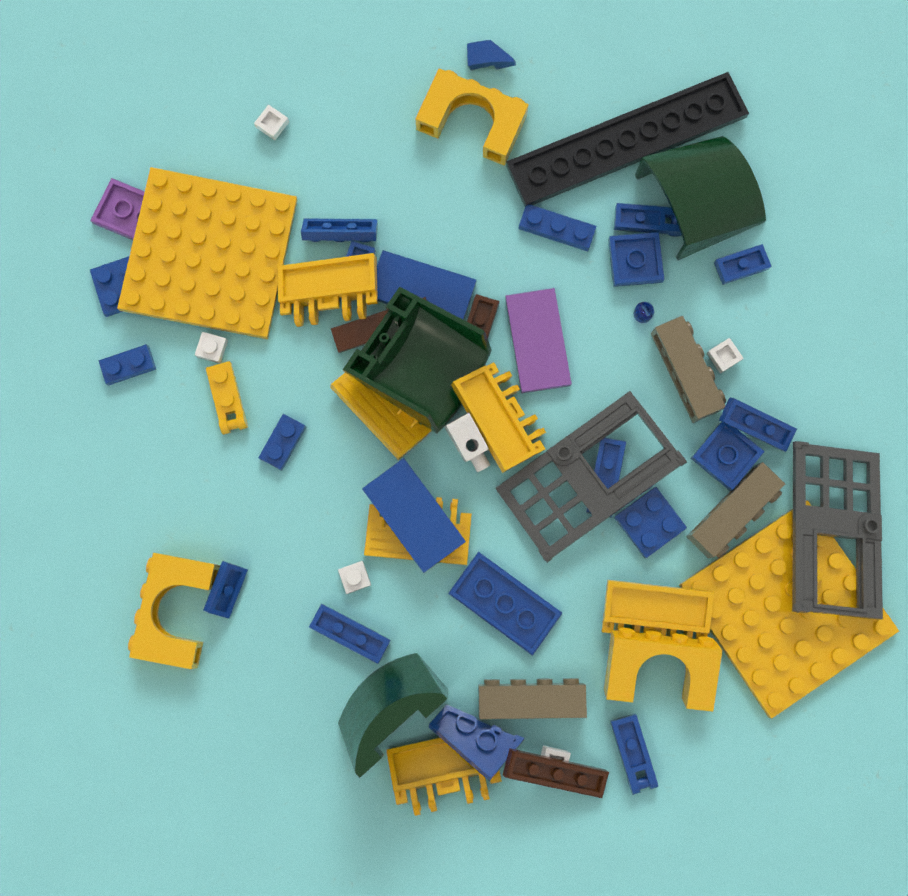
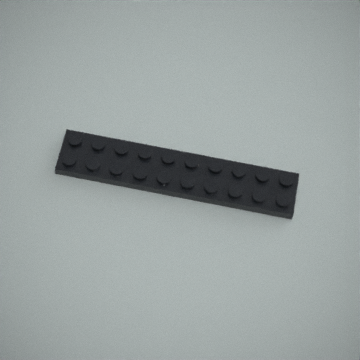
(626, 139)

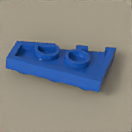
(475, 741)

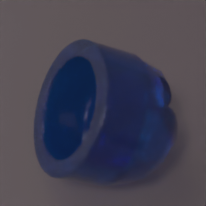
(639, 313)

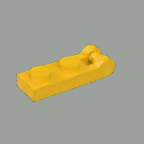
(226, 397)

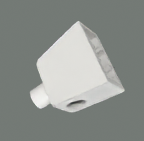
(460, 432)

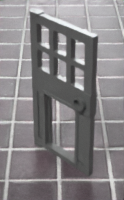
(583, 479)
(831, 522)

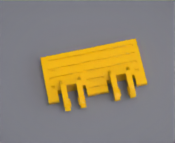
(325, 281)
(498, 417)
(386, 421)
(384, 543)
(657, 608)
(429, 764)

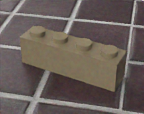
(688, 369)
(735, 510)
(532, 700)

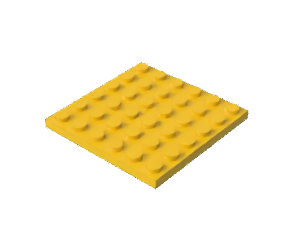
(207, 253)
(752, 617)

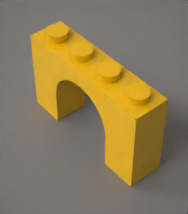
(452, 91)
(150, 639)
(631, 649)

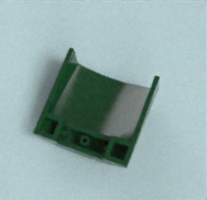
(707, 191)
(418, 357)
(386, 703)

